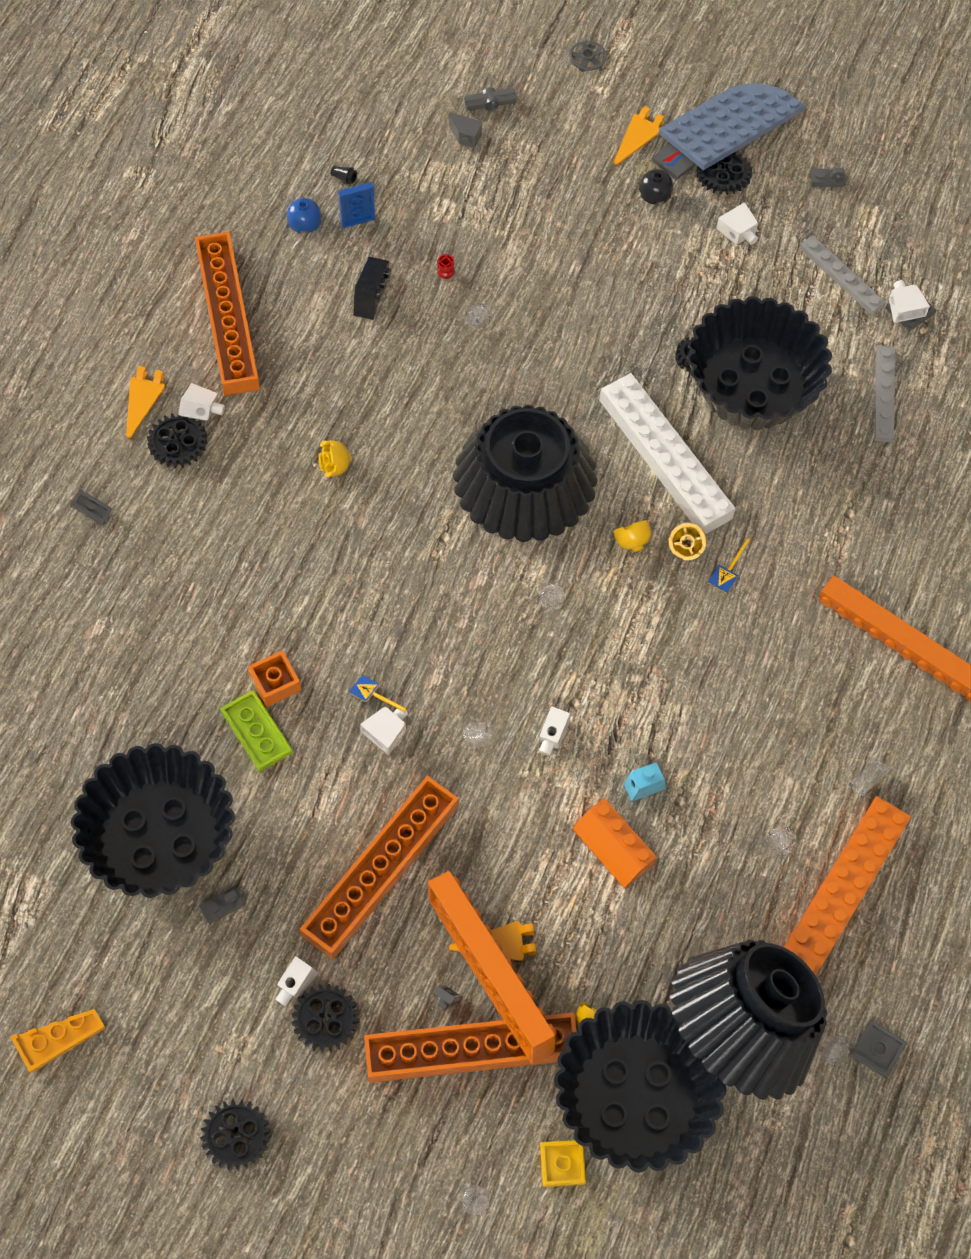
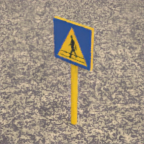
(723, 578)
(365, 688)

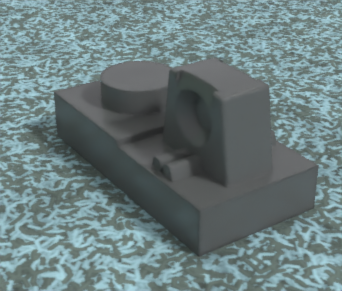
(828, 177)
(91, 507)
(222, 905)
(446, 996)

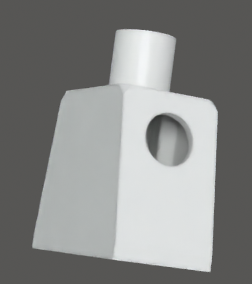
(739, 225)
(907, 302)
(199, 403)
(557, 724)
(385, 728)
(299, 973)

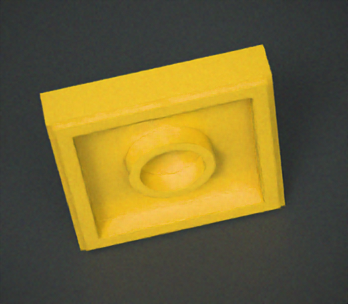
(562, 1163)

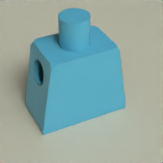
(646, 781)

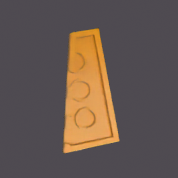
(49, 1042)

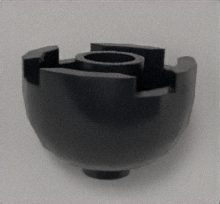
(656, 186)

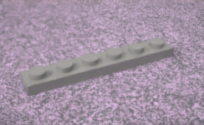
(842, 275)
(884, 393)

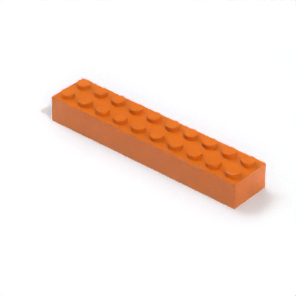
(227, 314)
(379, 867)
(847, 883)
(492, 968)
(454, 1049)

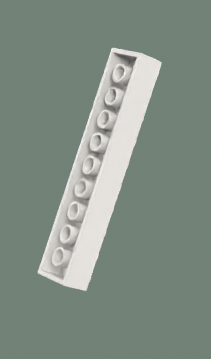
(666, 454)

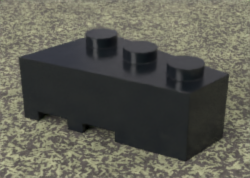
(370, 287)

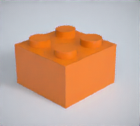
(274, 678)

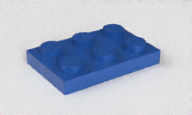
(356, 205)

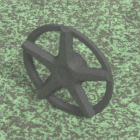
(587, 55)

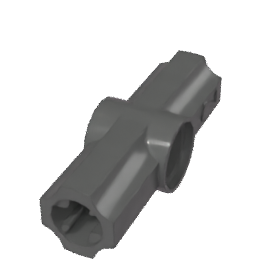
(490, 99)

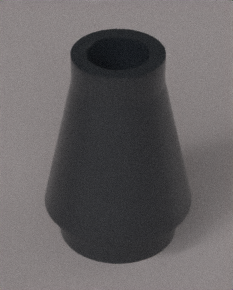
(345, 174)

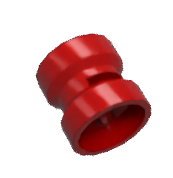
(445, 266)

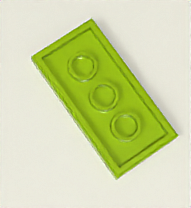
(256, 731)

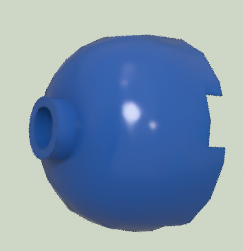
(304, 215)

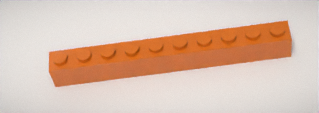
(898, 635)

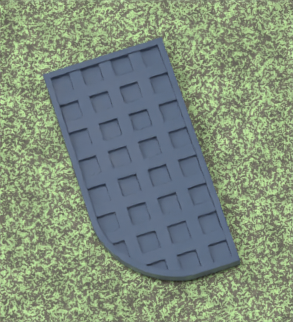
(730, 122)

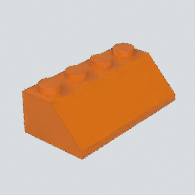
(614, 843)

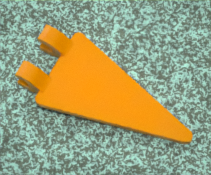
(638, 134)
(142, 397)
(511, 940)

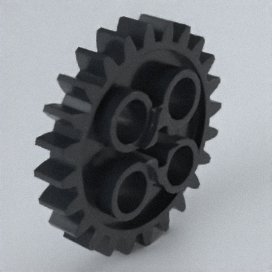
(726, 175)
(192, 433)
(306, 1017)
(226, 1152)

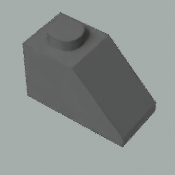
(465, 129)

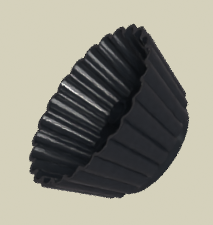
(758, 361)
(525, 474)
(152, 820)
(751, 1016)
(636, 1088)

